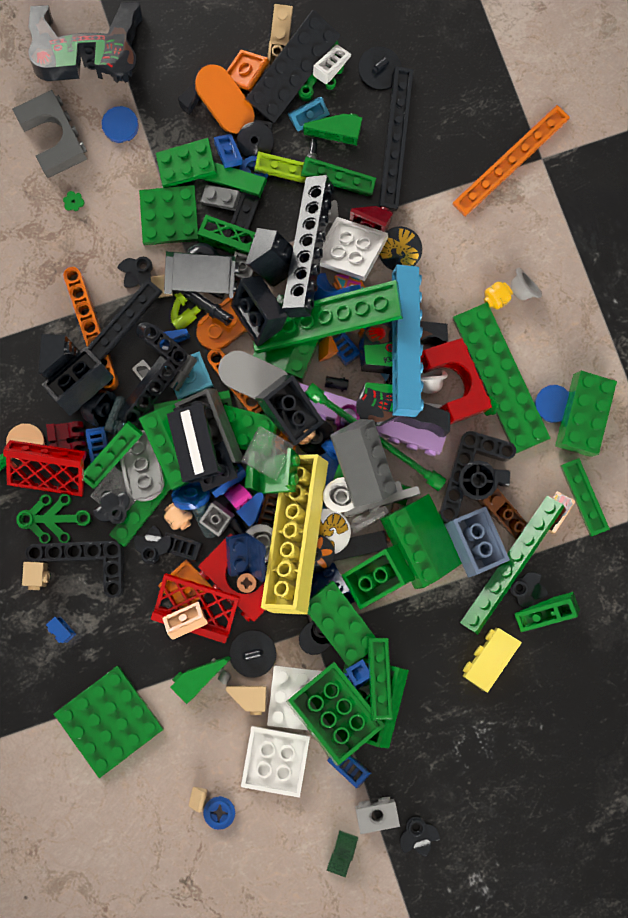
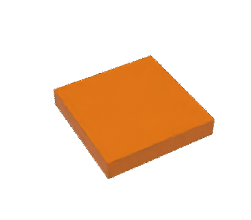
(247, 69)
(188, 572)

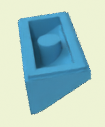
(309, 112)

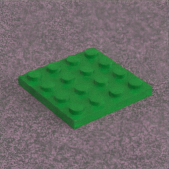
(108, 721)

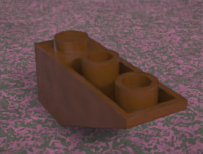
(504, 513)

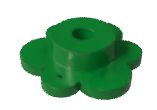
(71, 197)
(492, 411)

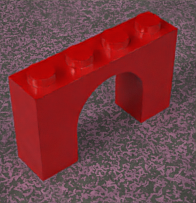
(456, 357)
(216, 569)

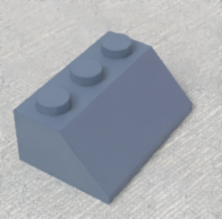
(477, 542)

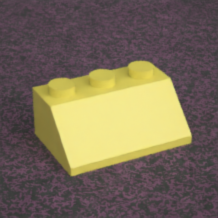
(491, 659)

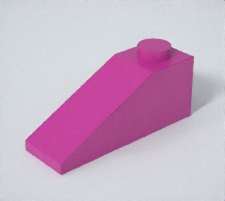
(237, 495)

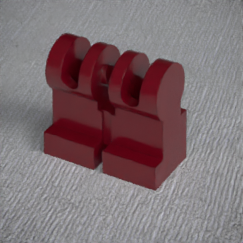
(60, 434)

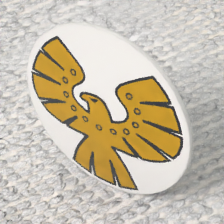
(335, 528)

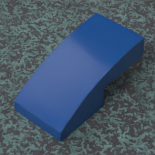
(358, 674)

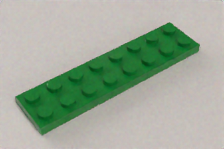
(340, 315)
(501, 377)

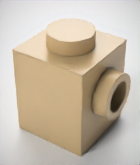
(35, 575)

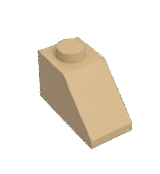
(249, 697)

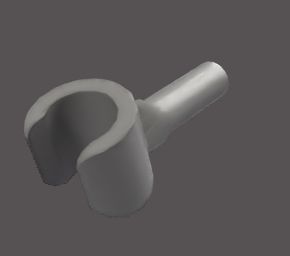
(224, 676)

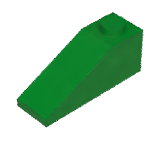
(338, 128)
(548, 612)
(191, 682)

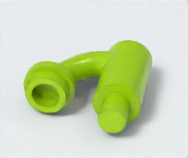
(187, 317)

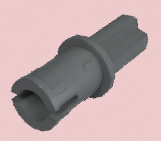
(183, 373)

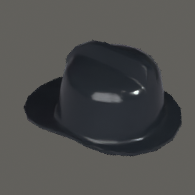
(312, 639)

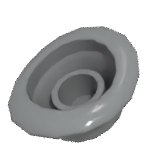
(524, 287)

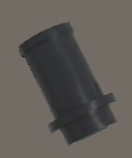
(338, 383)

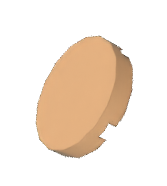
(26, 433)

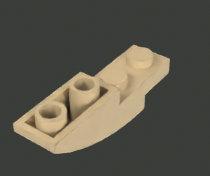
(280, 30)

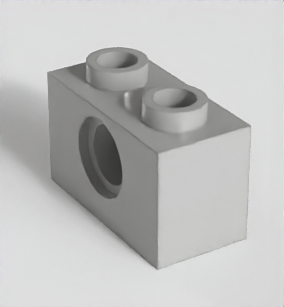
(388, 819)

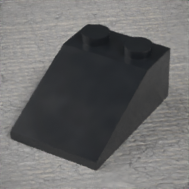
(289, 409)

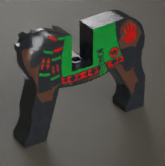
(60, 57)
(377, 399)

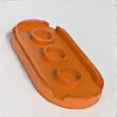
(223, 98)
(215, 334)

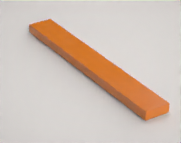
(511, 160)

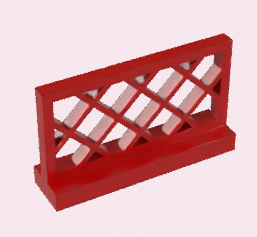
(45, 455)
(210, 630)

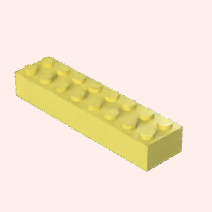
(295, 540)

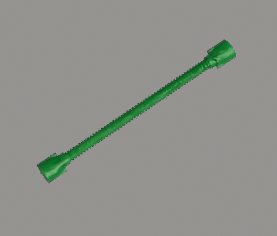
(432, 478)

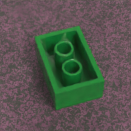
(378, 576)

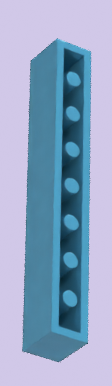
(406, 344)

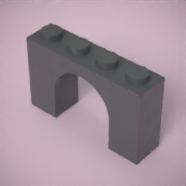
(48, 109)

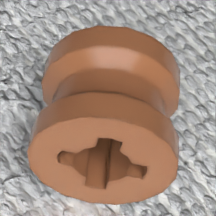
(248, 580)

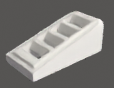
(326, 74)

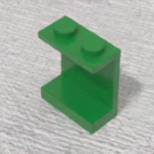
(286, 481)

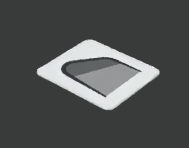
(141, 369)

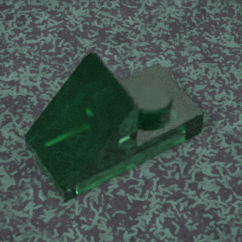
(342, 853)

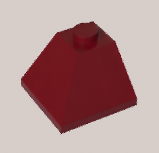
(372, 216)

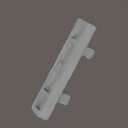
(400, 495)

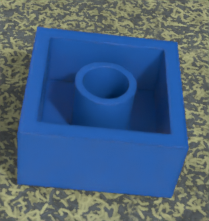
(60, 629)

